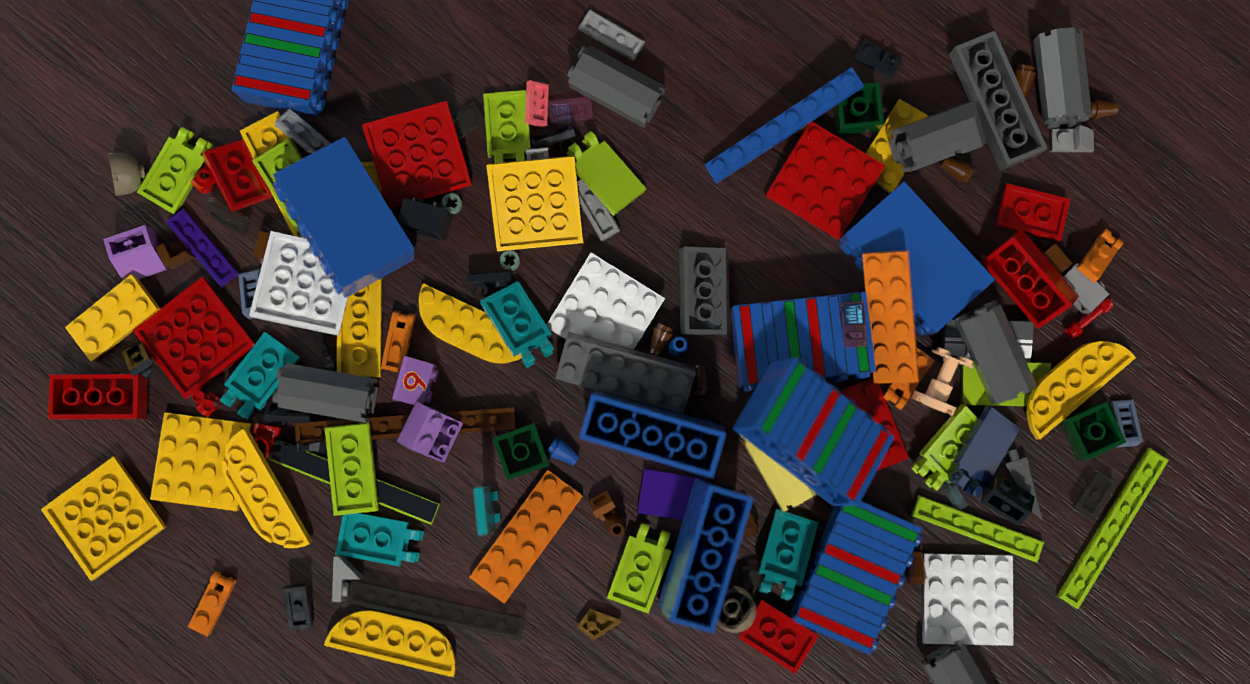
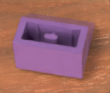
(135, 252)
(429, 432)

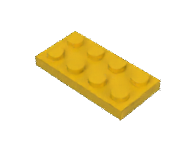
(880, 150)
(112, 318)

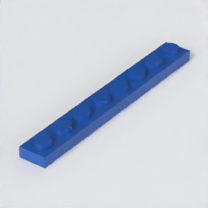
(784, 125)

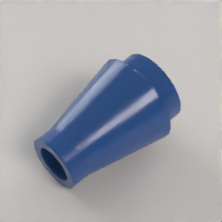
(678, 352)
(562, 451)

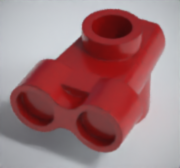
(204, 180)
(206, 402)
(267, 435)

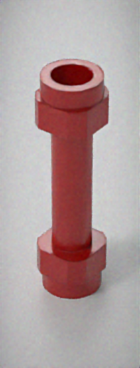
(1075, 328)

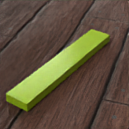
(977, 528)

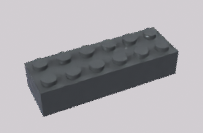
(999, 100)
(626, 372)

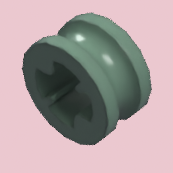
(452, 196)
(503, 260)

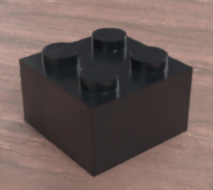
(425, 219)

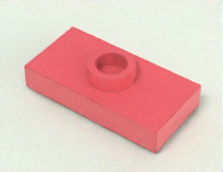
(536, 103)

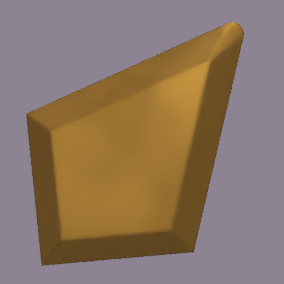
(597, 623)

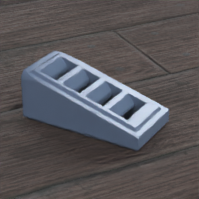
(245, 295)
(1135, 431)

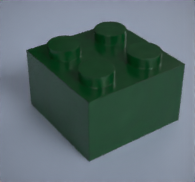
(860, 111)
(1092, 431)
(521, 451)

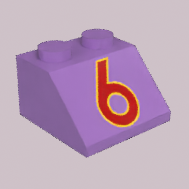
(415, 381)

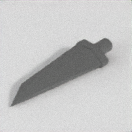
(1022, 476)

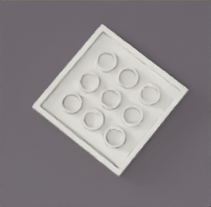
(295, 288)
(605, 305)
(967, 599)

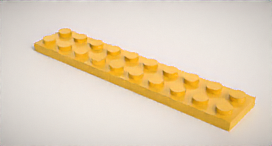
(361, 329)

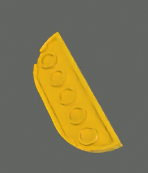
(462, 326)
(1073, 383)
(261, 493)
(394, 640)

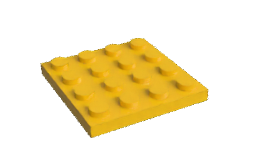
(535, 203)
(191, 461)
(103, 518)

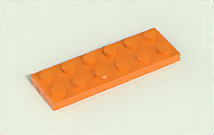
(891, 316)
(526, 536)

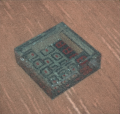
(955, 497)

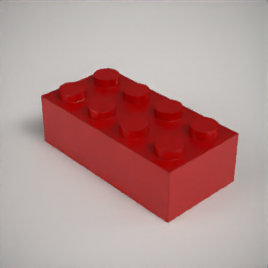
(1030, 279)
(97, 396)

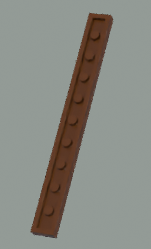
(392, 426)

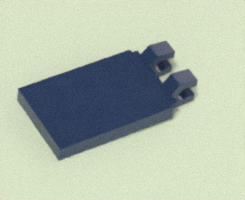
(983, 451)

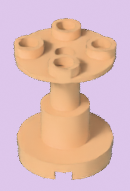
(939, 389)

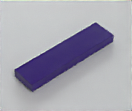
(202, 247)

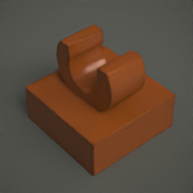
(602, 504)

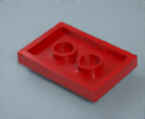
(237, 175)
(1033, 212)
(779, 637)

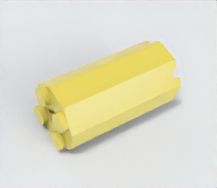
(781, 483)

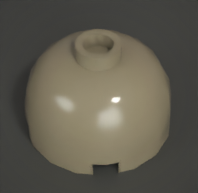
(125, 173)
(737, 610)

